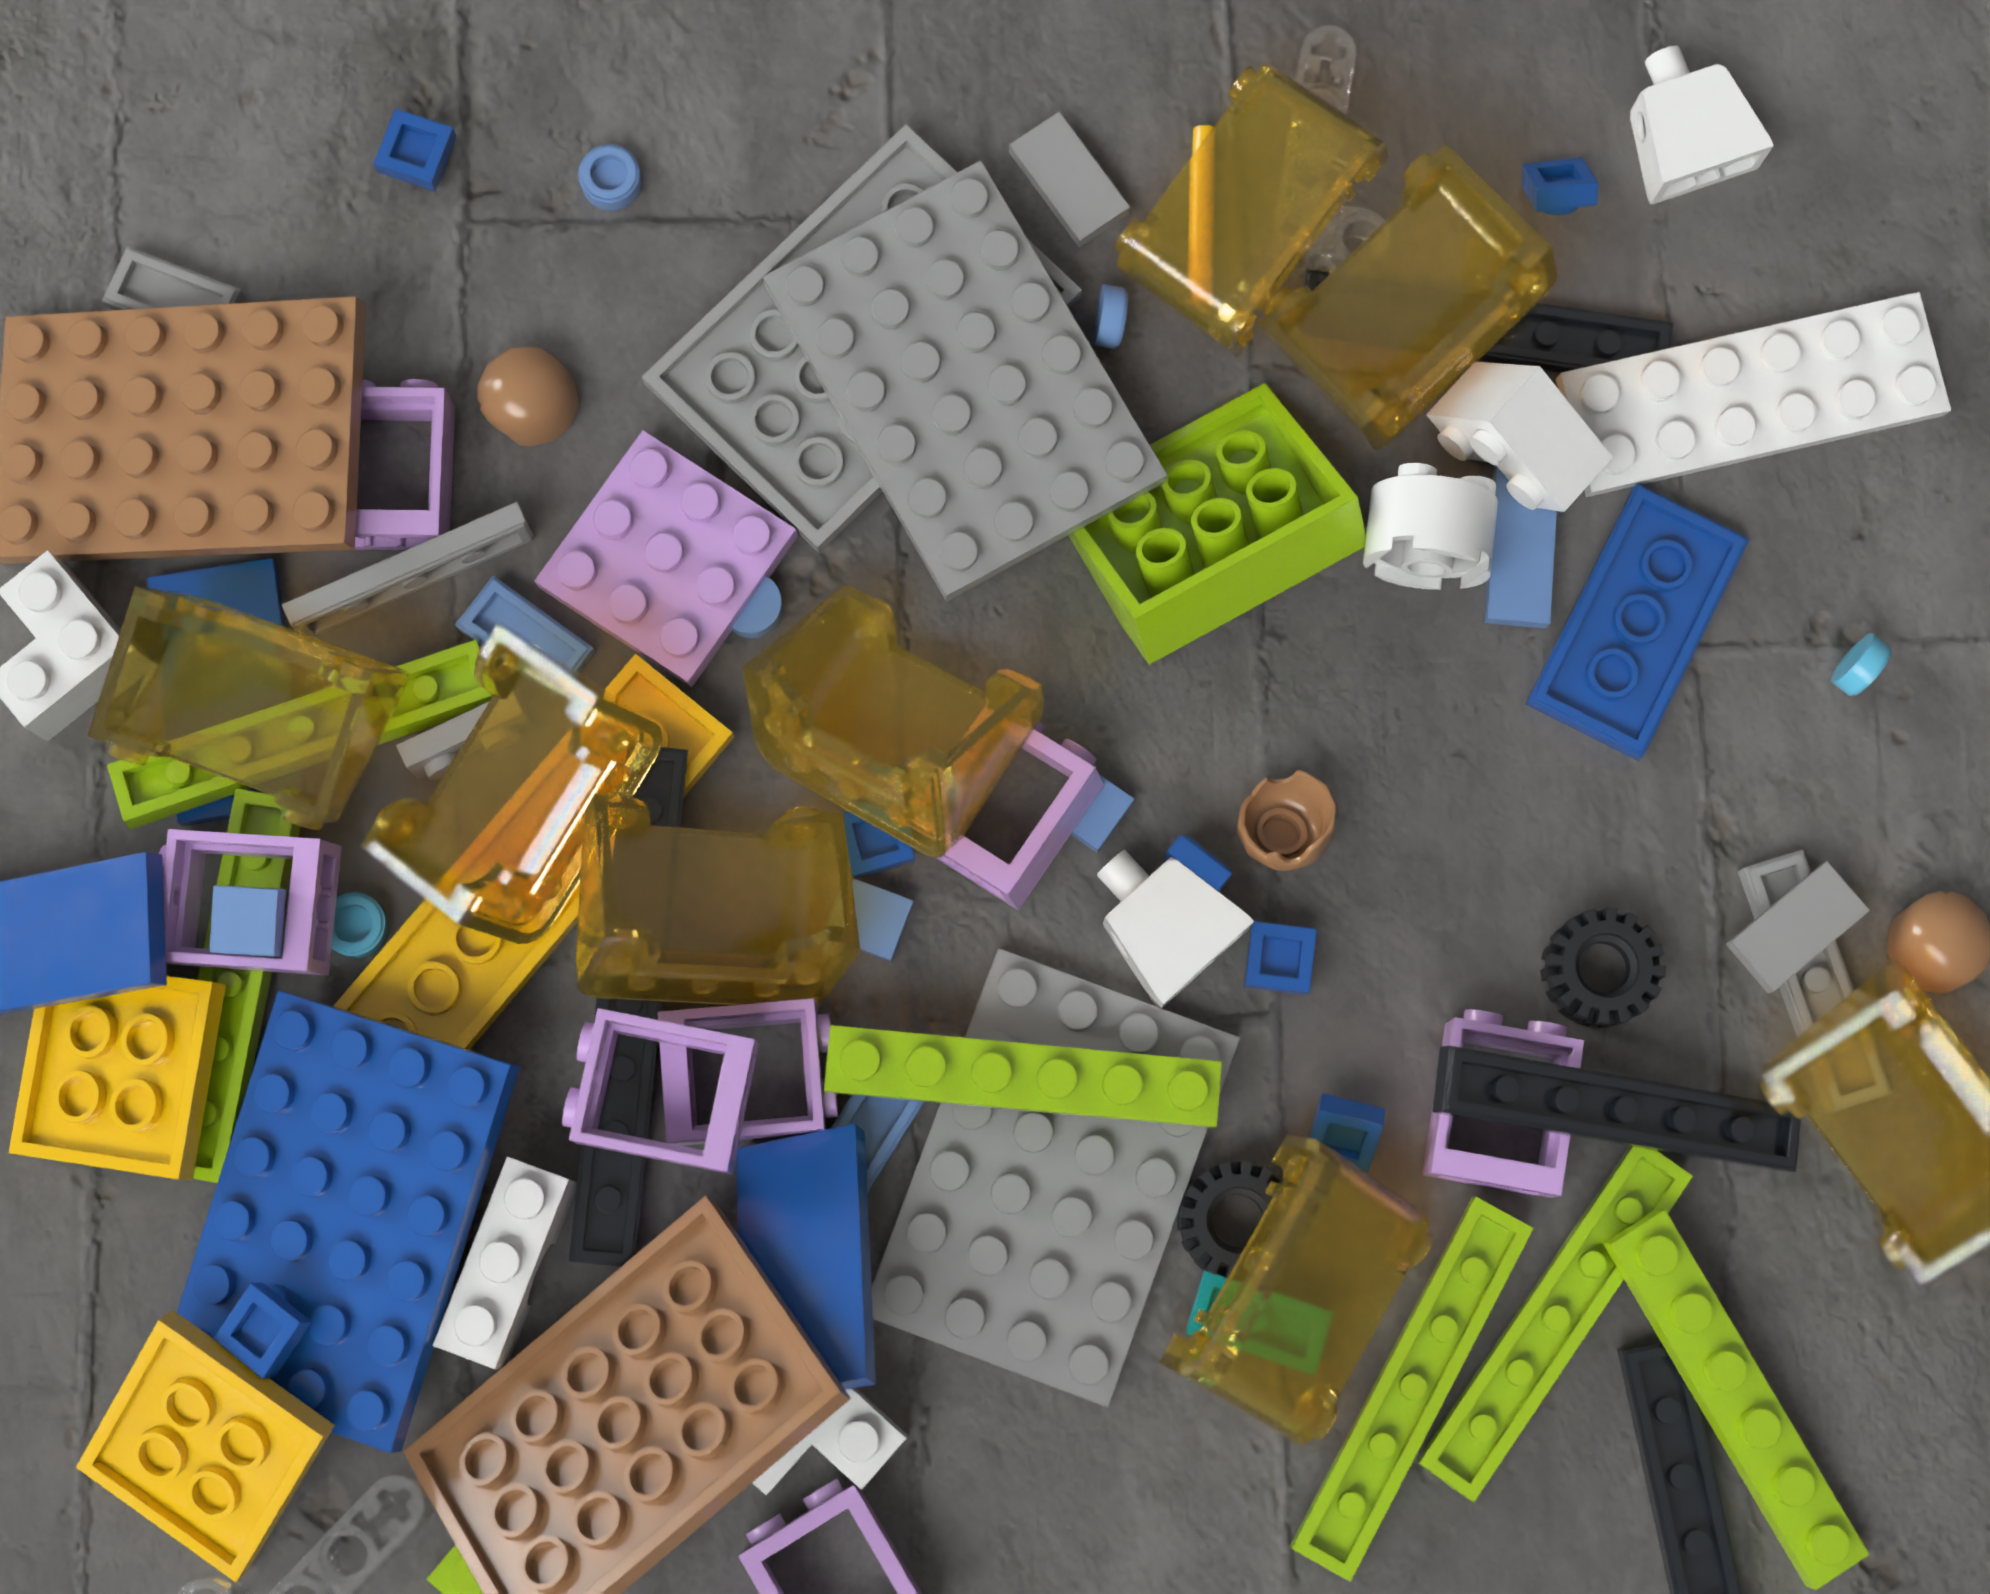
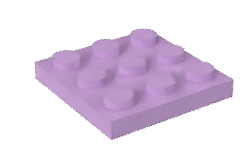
(666, 558)

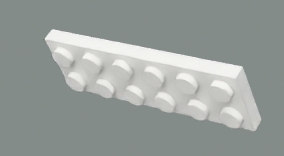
(1760, 392)

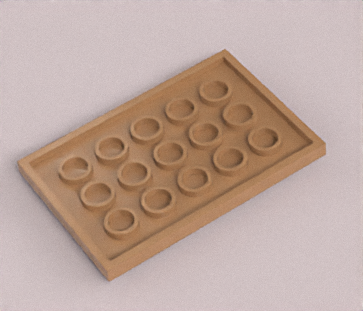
(181, 430)
(627, 1419)

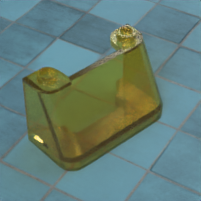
(1249, 205)
(1414, 299)
(245, 701)
(882, 726)
(508, 816)
(712, 909)
(1900, 1113)
(1304, 1293)

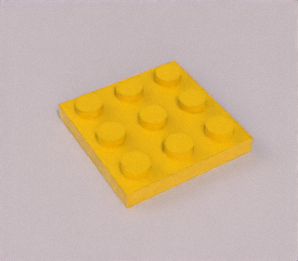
(121, 1079)
(204, 1445)

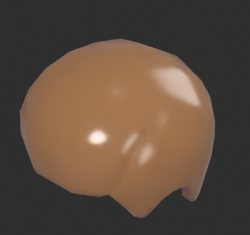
(528, 395)
(1288, 821)
(1941, 941)

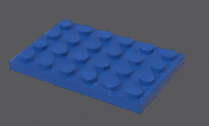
(351, 1204)

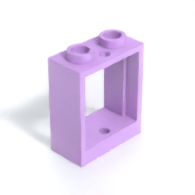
(411, 402)
(1016, 881)
(309, 902)
(597, 1049)
(679, 1073)
(1539, 1180)
(823, 1506)

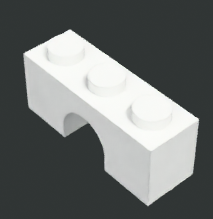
(502, 1263)

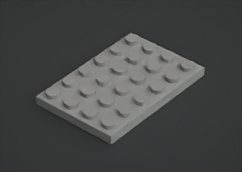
(964, 380)
(752, 390)
(1041, 1227)

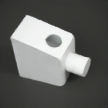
(1693, 128)
(1168, 923)

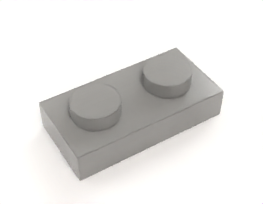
(437, 747)

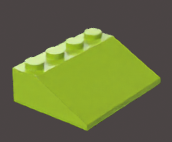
(1232, 526)

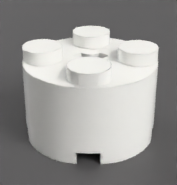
(1431, 528)

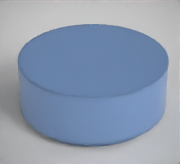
(610, 177)
(1110, 316)
(761, 613)

